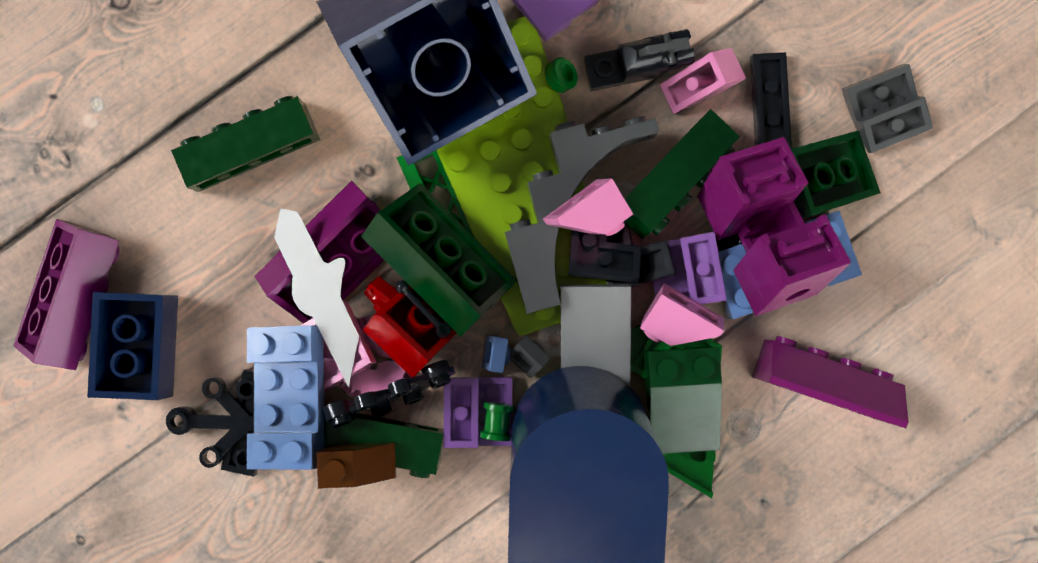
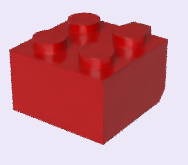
(402, 327)

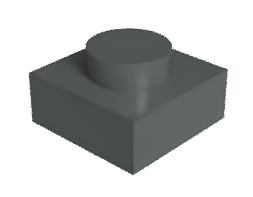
(529, 356)

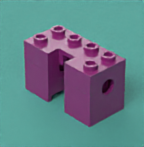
(754, 198)

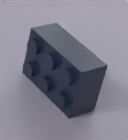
(132, 346)

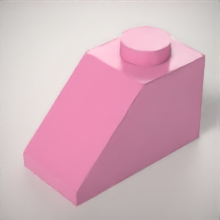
(702, 80)
(593, 210)
(679, 319)

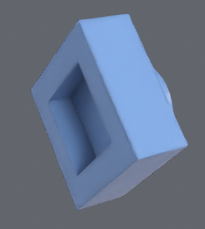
(496, 353)

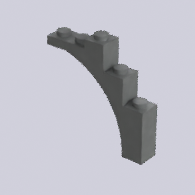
(575, 156)

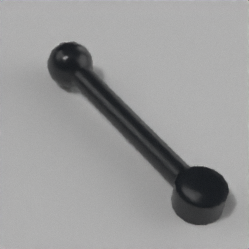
(442, 329)

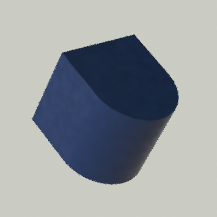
(430, 65)
(585, 473)

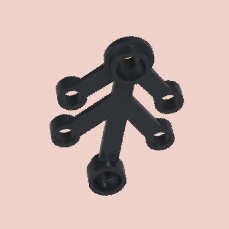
(380, 401)
(238, 421)

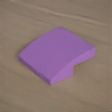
(552, 16)
(697, 269)
(466, 412)

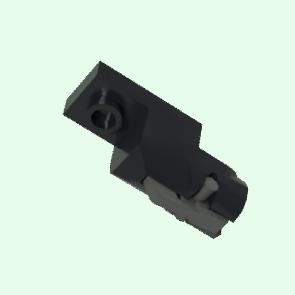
(639, 60)

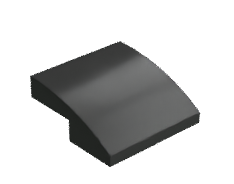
(887, 108)

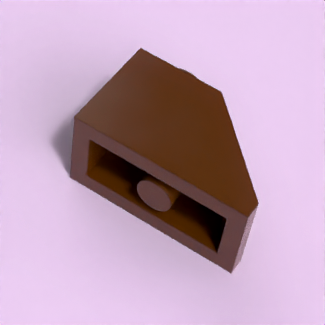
(355, 464)

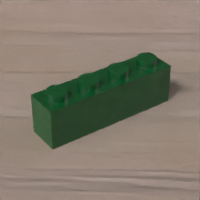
(245, 144)
(678, 173)
(416, 445)

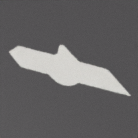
(318, 289)

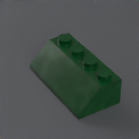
(438, 258)

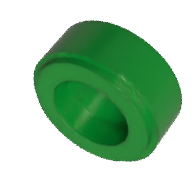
(561, 75)

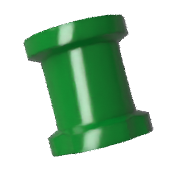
(497, 421)

